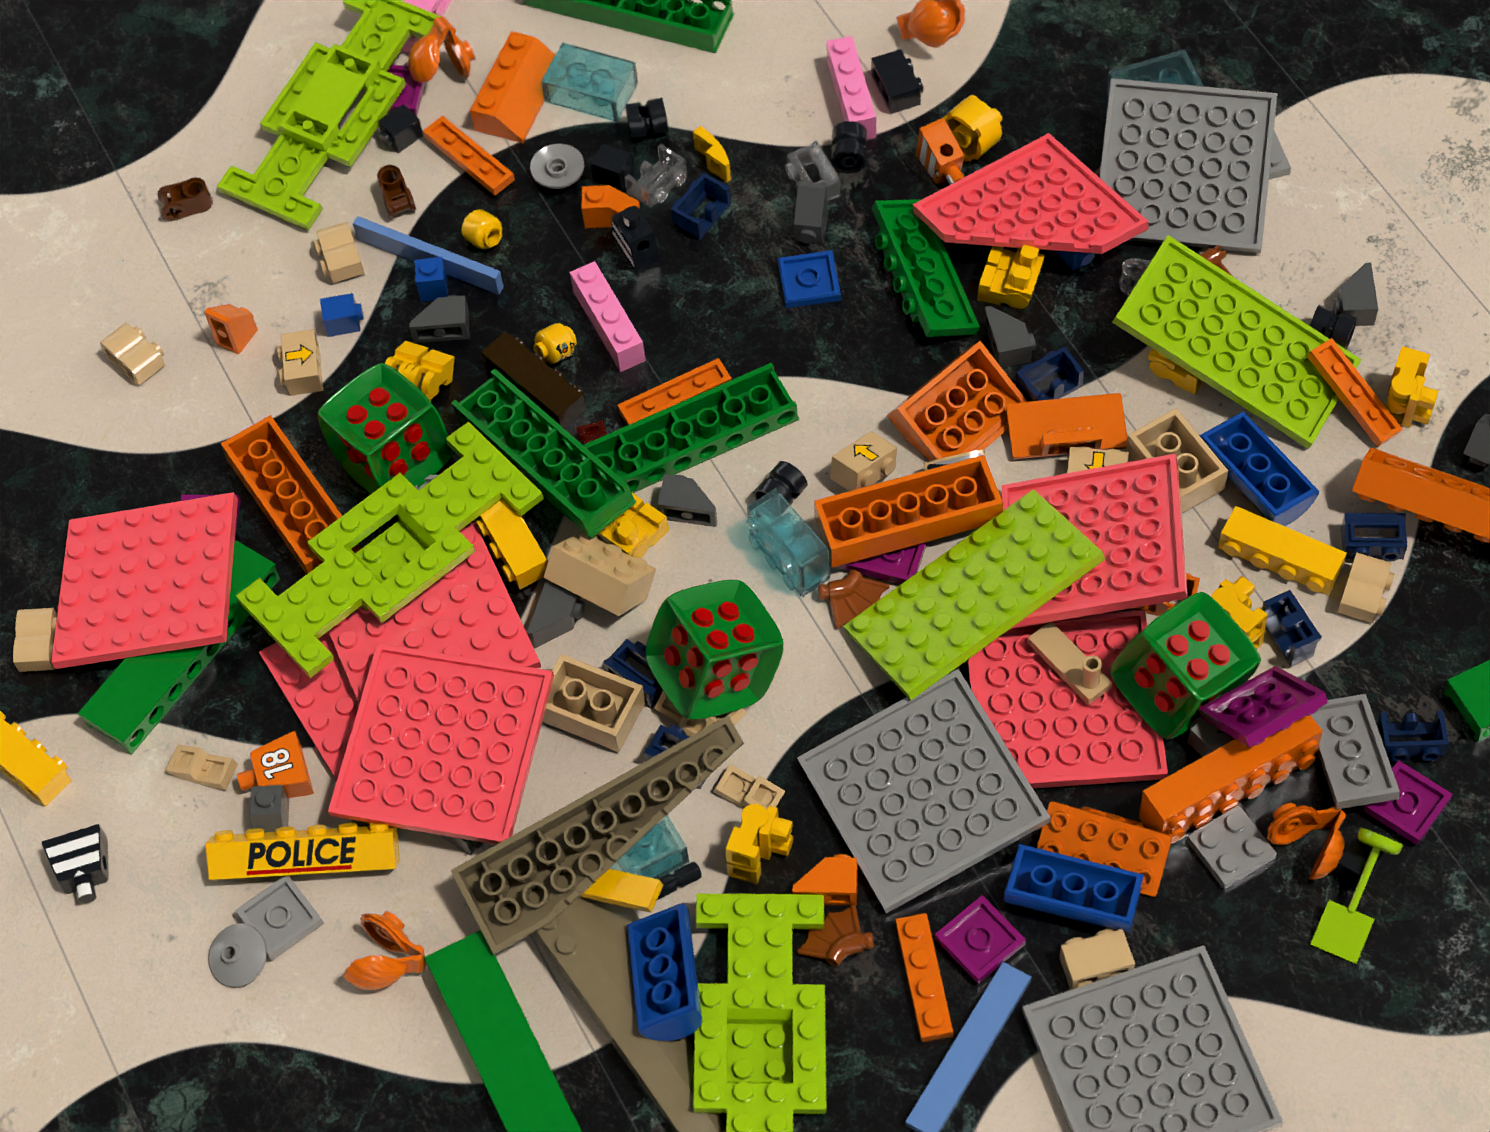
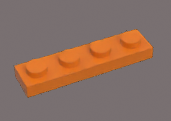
(468, 155)
(674, 391)
(1354, 392)
(924, 977)

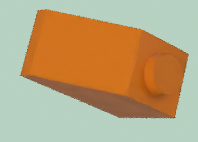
(601, 203)
(231, 326)
(834, 878)

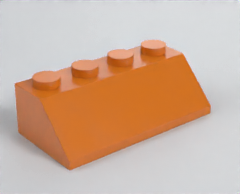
(513, 89)

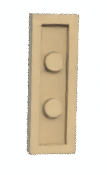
(1070, 663)

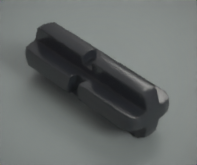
(682, 877)

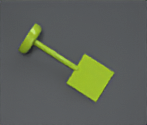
(1343, 928)

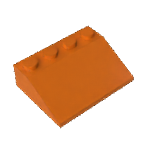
(958, 407)

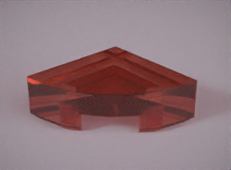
(591, 431)

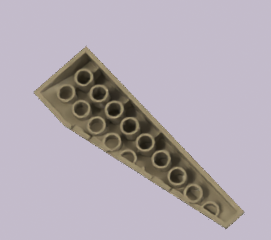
(554, 861)
(594, 957)

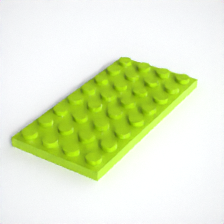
(1231, 340)
(973, 593)

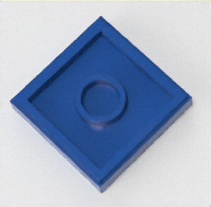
(809, 279)

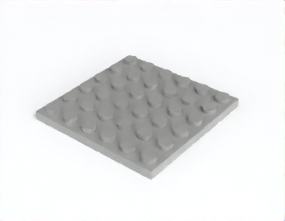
(1191, 161)
(923, 791)
(1152, 1053)

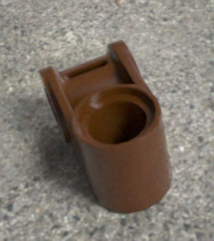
(394, 191)
(186, 197)

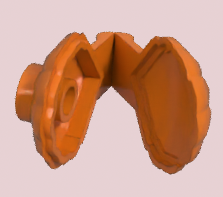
(929, 22)
(425, 52)
(1294, 822)
(381, 971)

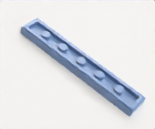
(415, 249)
(968, 1050)

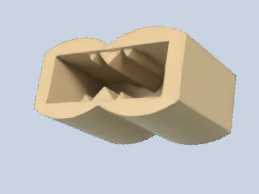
(339, 252)
(133, 353)
(1365, 588)
(34, 639)

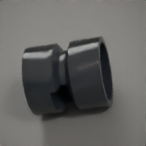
(646, 118)
(848, 147)
(1342, 325)
(786, 479)

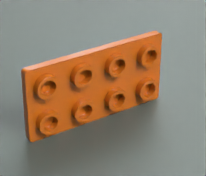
(1057, 424)
(1107, 841)

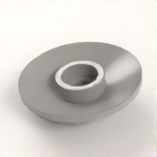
(559, 158)
(248, 958)

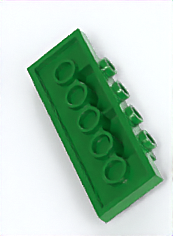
(922, 271)

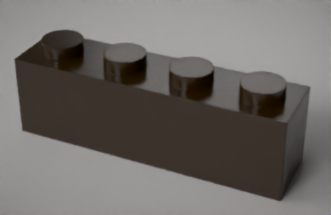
(535, 379)

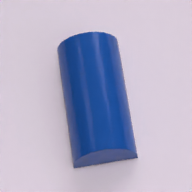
(1261, 470)
(1074, 888)
(665, 975)

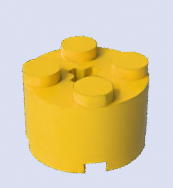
(974, 127)

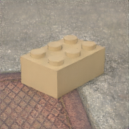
(1199, 468)
(600, 573)
(593, 703)

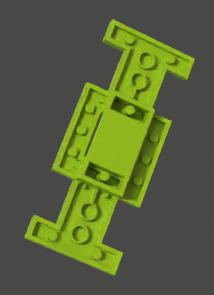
(316, 101)
(400, 559)
(760, 1018)

